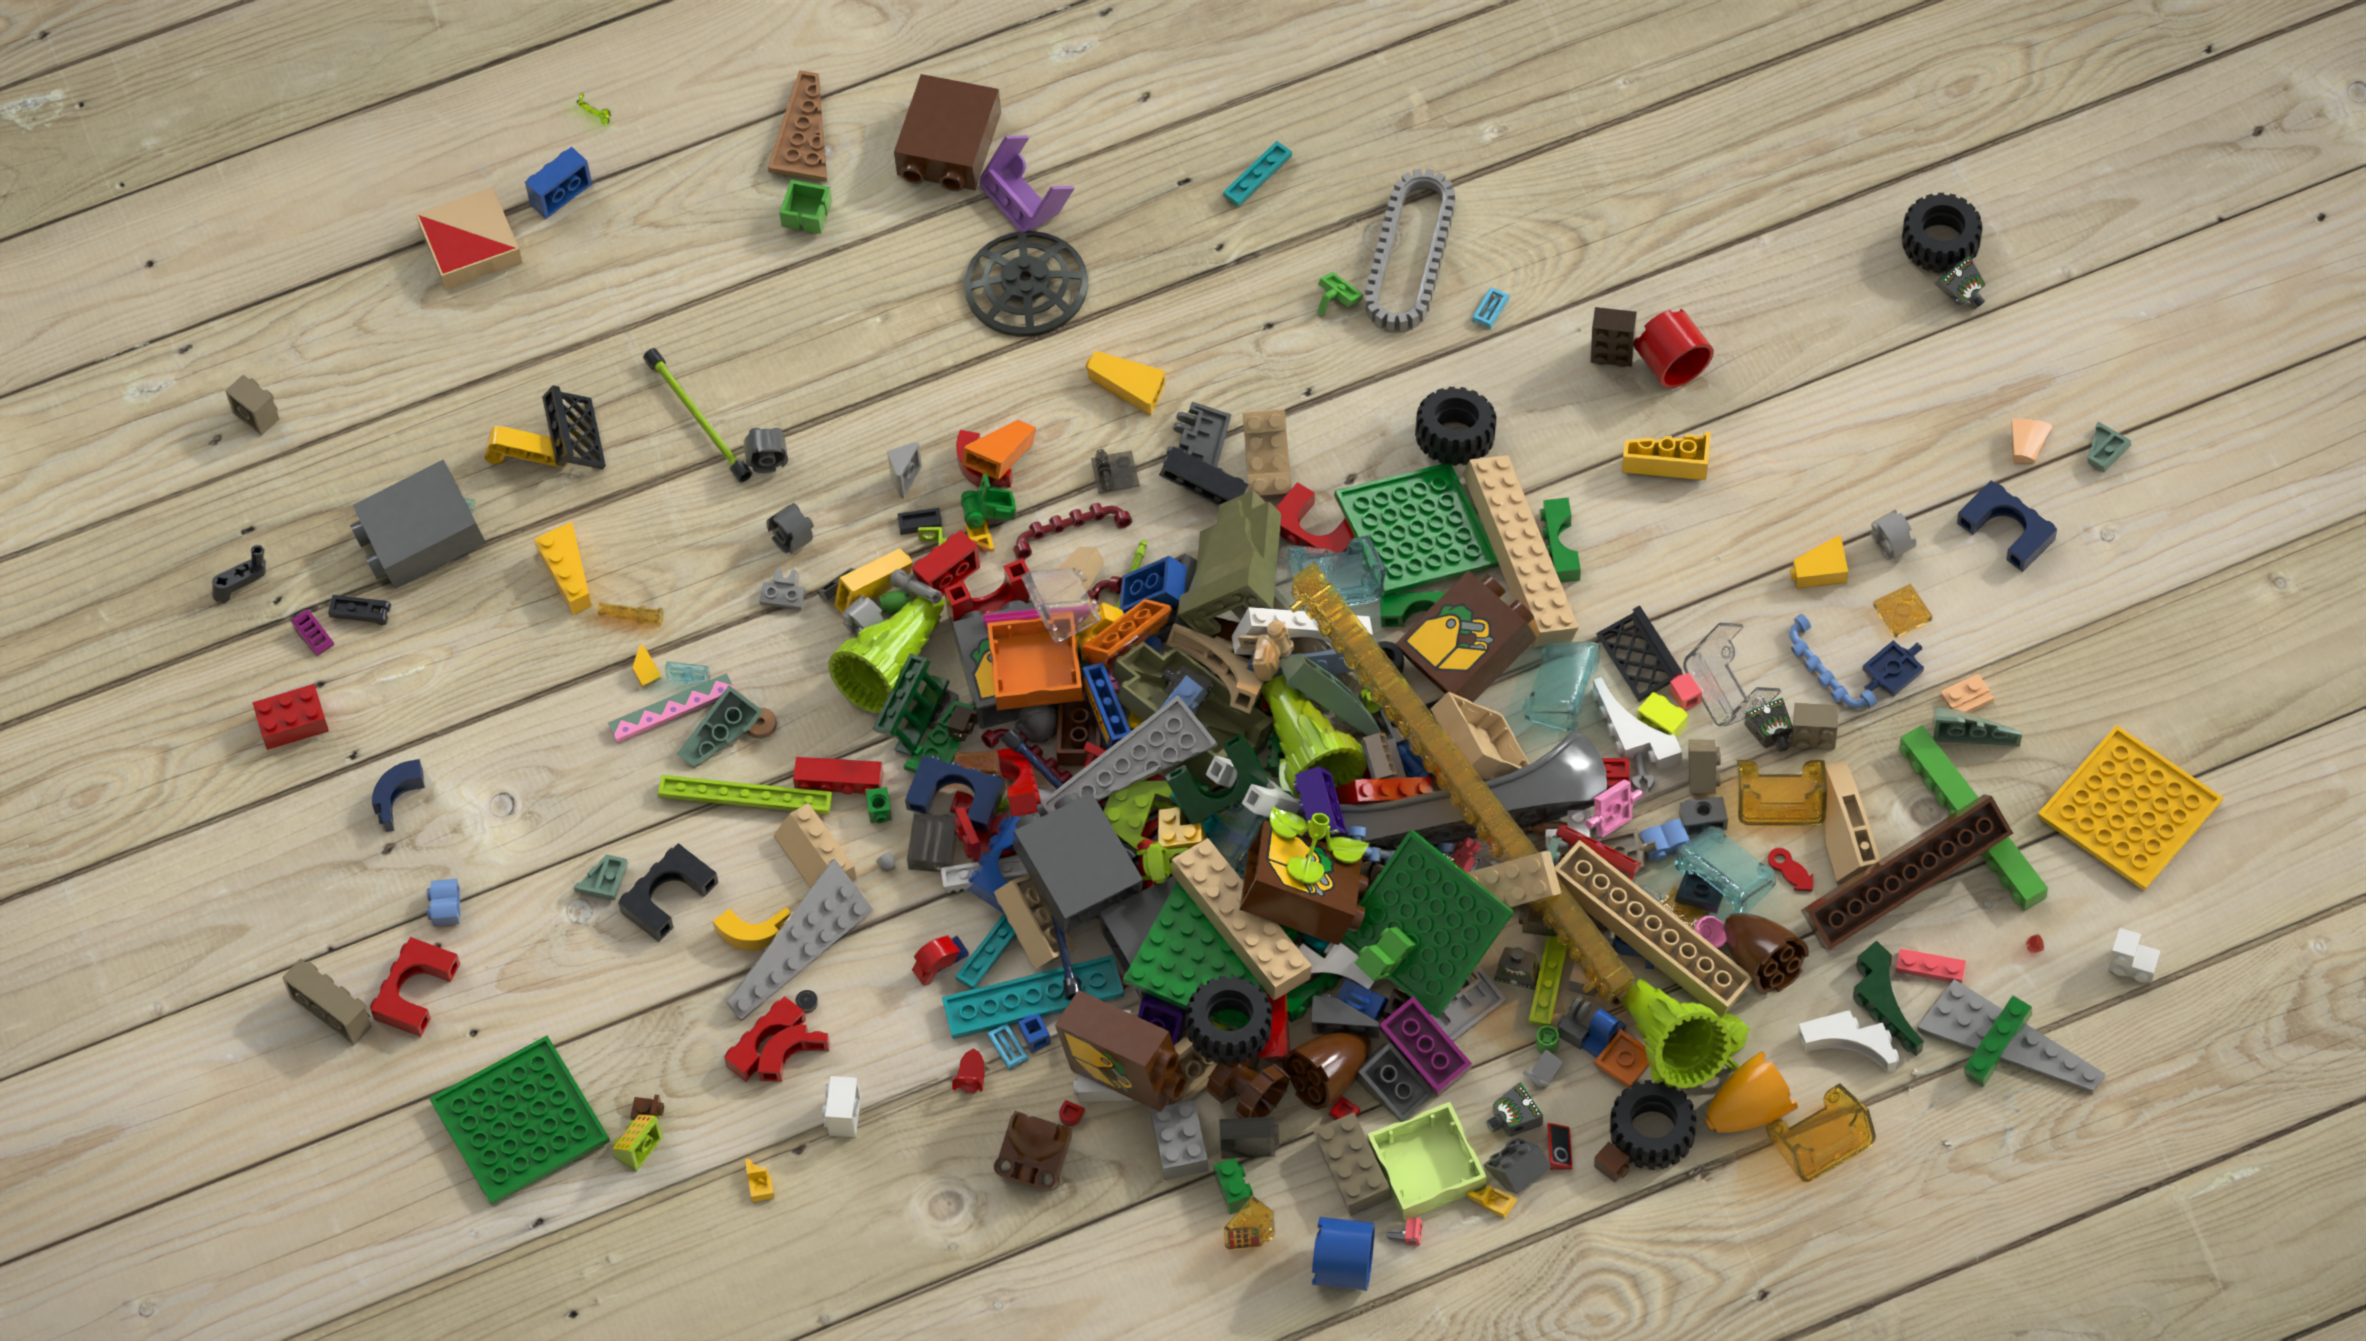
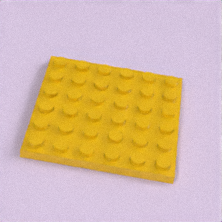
(2130, 807)

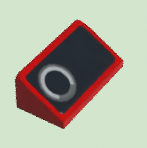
(1559, 1146)

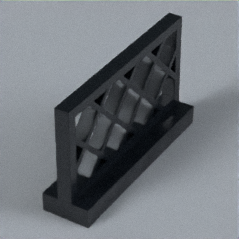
(560, 428)
(1653, 641)

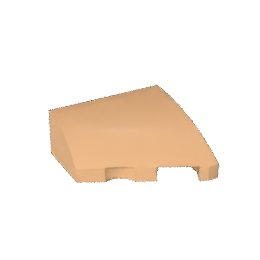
(2028, 439)

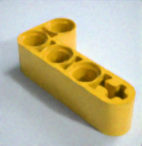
(520, 445)

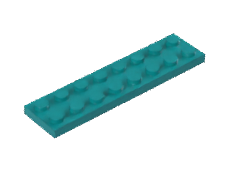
(1033, 994)

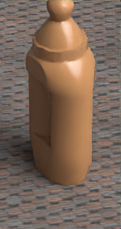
(1540, 828)

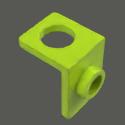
(936, 530)

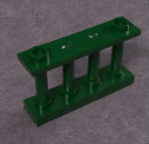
(900, 698)

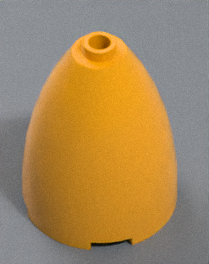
(1750, 1098)

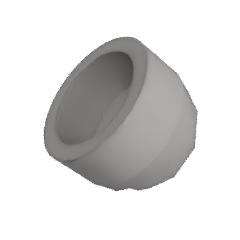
(886, 861)

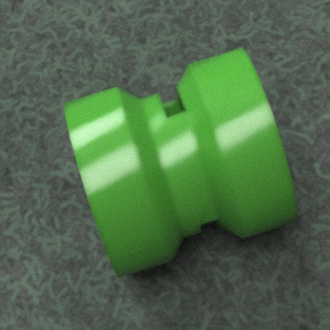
(1548, 1035)

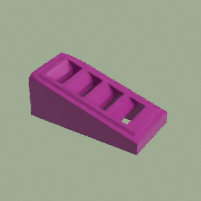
(305, 621)

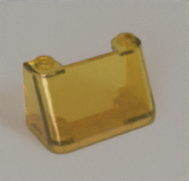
(1781, 797)
(1826, 1136)

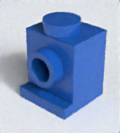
(1040, 1037)

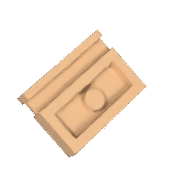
(1967, 695)

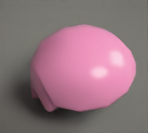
(1711, 930)

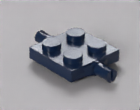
(1893, 668)

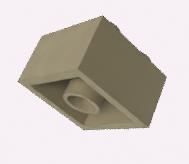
(252, 404)
(1814, 726)

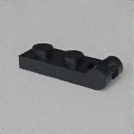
(359, 609)

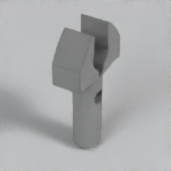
(1641, 774)

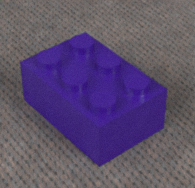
(1320, 796)

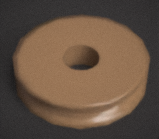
(765, 729)

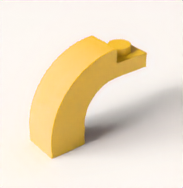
(746, 935)

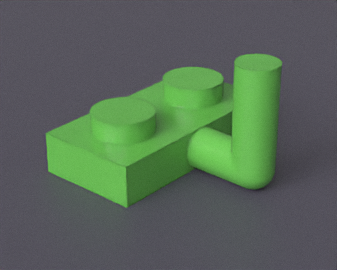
(1337, 288)

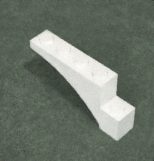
(1633, 735)

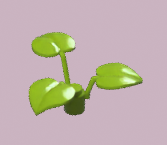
(1310, 872)

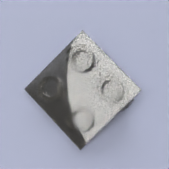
(1114, 471)

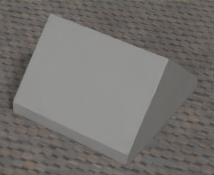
(904, 466)

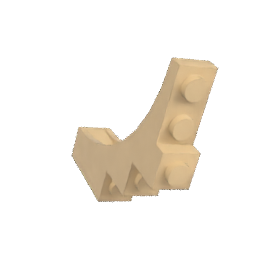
(1219, 657)

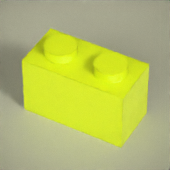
(1662, 715)

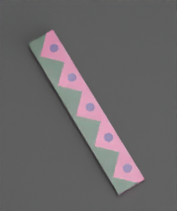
(669, 708)

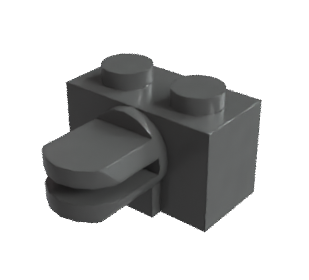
(1575, 1026)

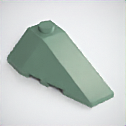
(723, 723)
(1962, 727)

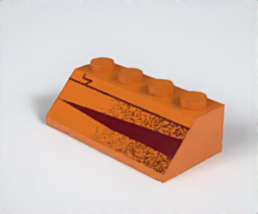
(1126, 632)

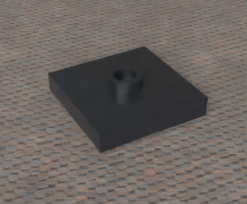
(1698, 893)

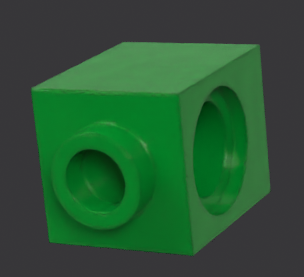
(875, 798)

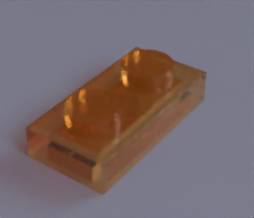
(984, 761)

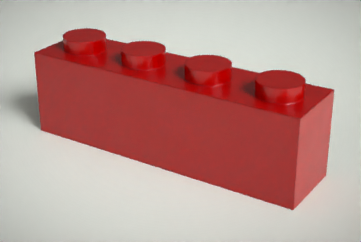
(837, 775)

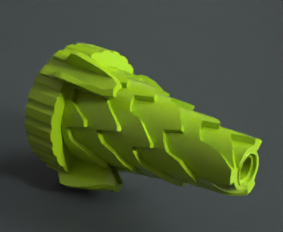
(870, 664)
(1310, 739)
(1682, 1040)

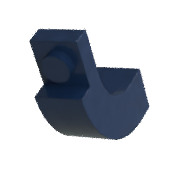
(391, 785)

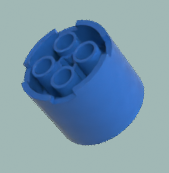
(1343, 1253)

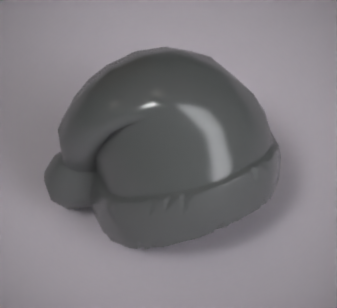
(1038, 722)

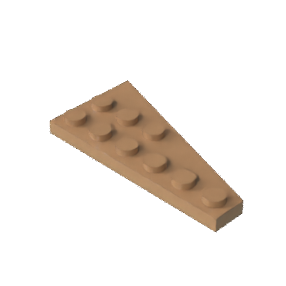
(800, 141)

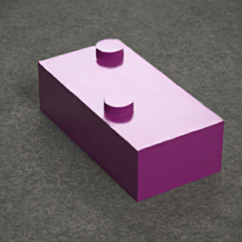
(1425, 1046)

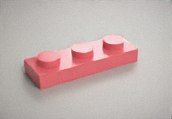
(1930, 966)

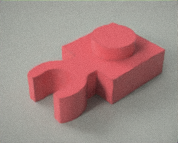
(1464, 858)

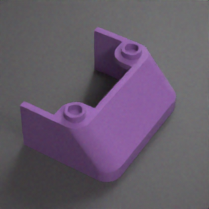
(1012, 194)

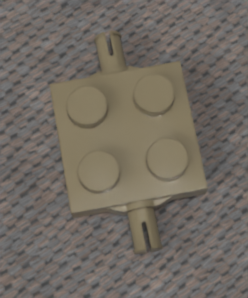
(1629, 844)

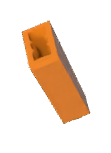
(1000, 449)

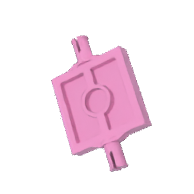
(1613, 808)

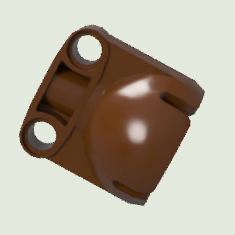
(1033, 1150)

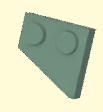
(2106, 447)

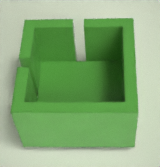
(805, 206)

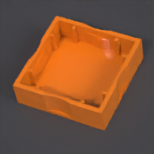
(1031, 666)

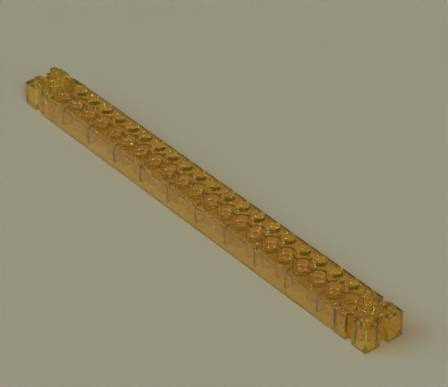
(1454, 774)

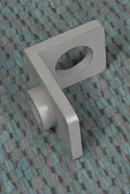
(1544, 1069)

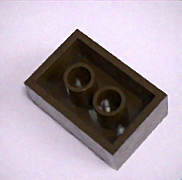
(1613, 337)

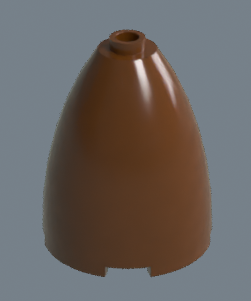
(1756, 940)
(1326, 1066)

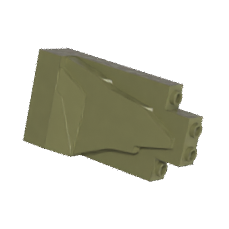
(1234, 563)
(1145, 693)

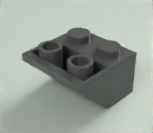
(1517, 1165)

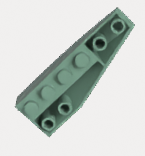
(1329, 692)

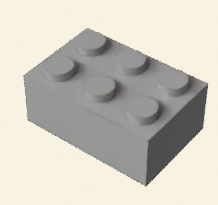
(1179, 1140)

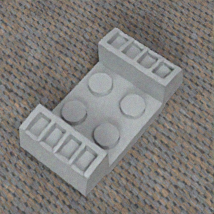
(1382, 757)

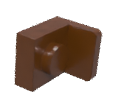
(647, 1106)

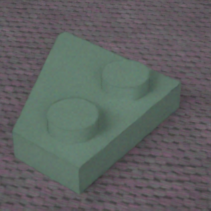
(1553, 848)
(604, 878)

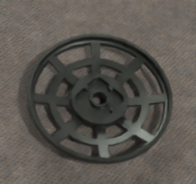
(1026, 290)

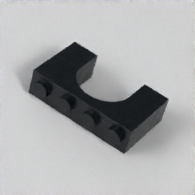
(675, 866)

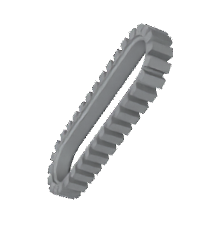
(1435, 256)

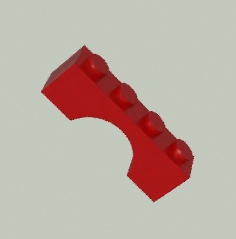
(743, 1057)

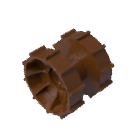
(1258, 1092)

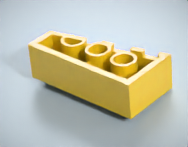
(1668, 456)
(563, 561)

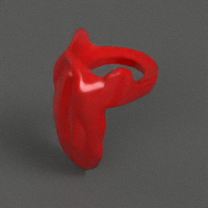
(970, 1073)

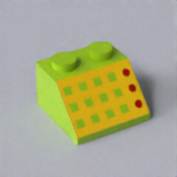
(638, 1141)

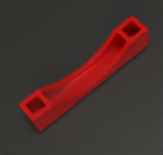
(1024, 793)

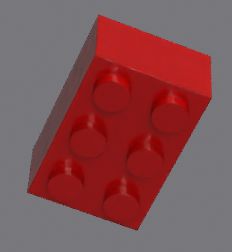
(948, 563)
(290, 716)

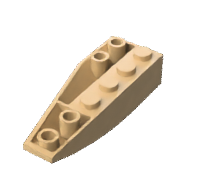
(1847, 828)

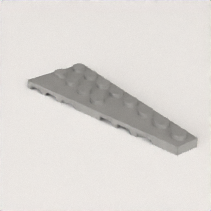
(1152, 747)
(817, 922)
(1966, 1019)

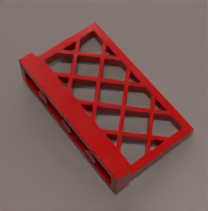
(1615, 858)

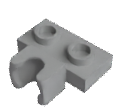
(783, 591)

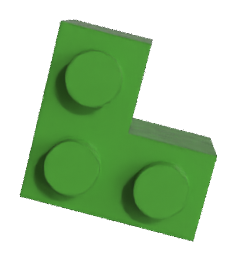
(1383, 958)

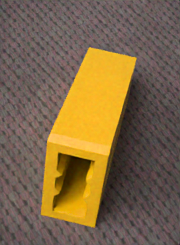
(1127, 379)
(870, 579)

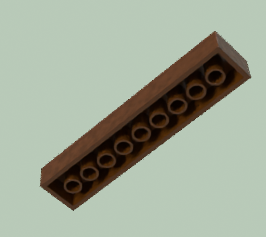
(1907, 871)

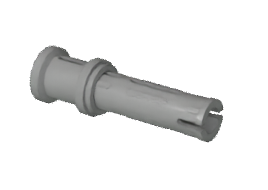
(910, 584)

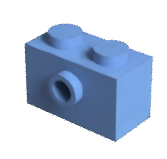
(1189, 692)

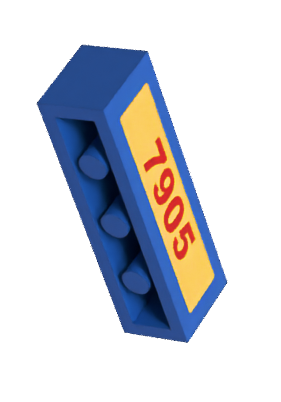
(1104, 703)

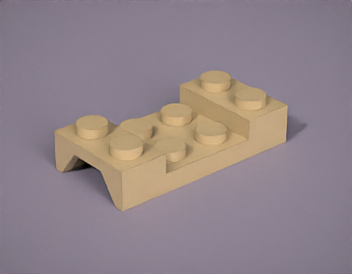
(1267, 451)

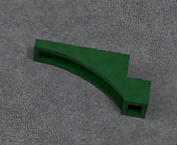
(1878, 998)

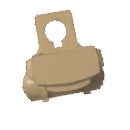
(1268, 649)

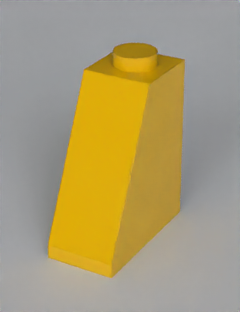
(1821, 565)

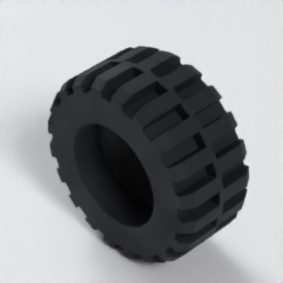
(1946, 211)
(1461, 407)
(1235, 995)
(1653, 1098)

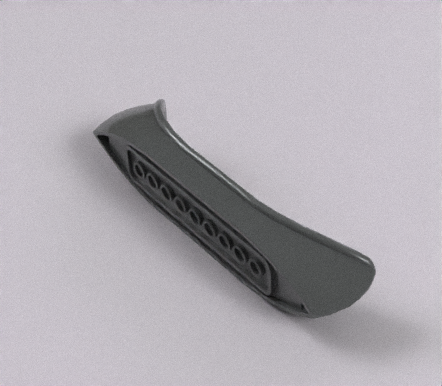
(1537, 793)

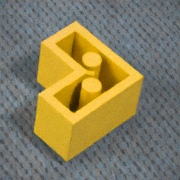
(1108, 615)
(1174, 832)

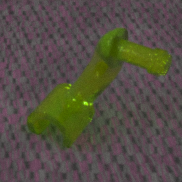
(604, 114)

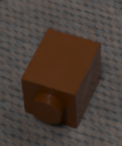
(1612, 1162)

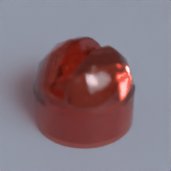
(2035, 943)

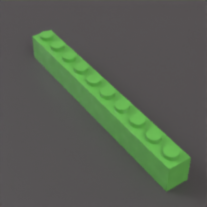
(1954, 794)

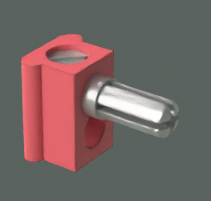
(1412, 1233)

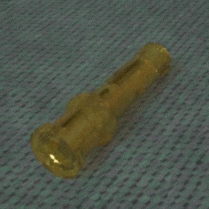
(640, 614)

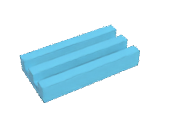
(1483, 321)
(1015, 1061)

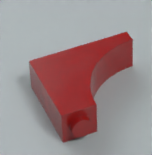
(1279, 1038)

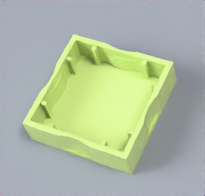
(1427, 1161)

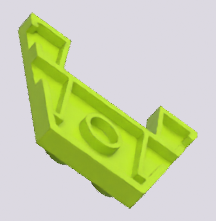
(1131, 807)

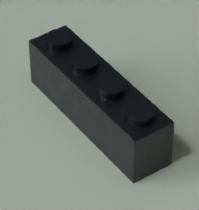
(1201, 477)

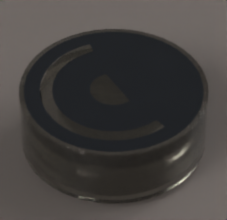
(807, 1001)

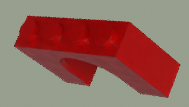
(1294, 508)
(1013, 589)
(1382, 790)
(414, 959)

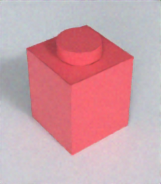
(1685, 691)

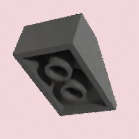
(1334, 1016)
(1393, 1082)

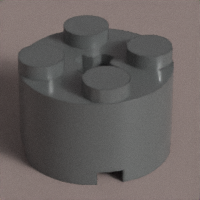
(765, 449)
(790, 529)

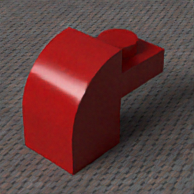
(934, 956)

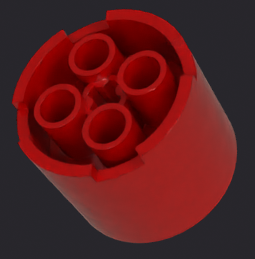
(1674, 348)

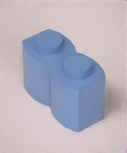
(1667, 838)
(444, 902)

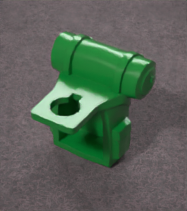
(987, 504)

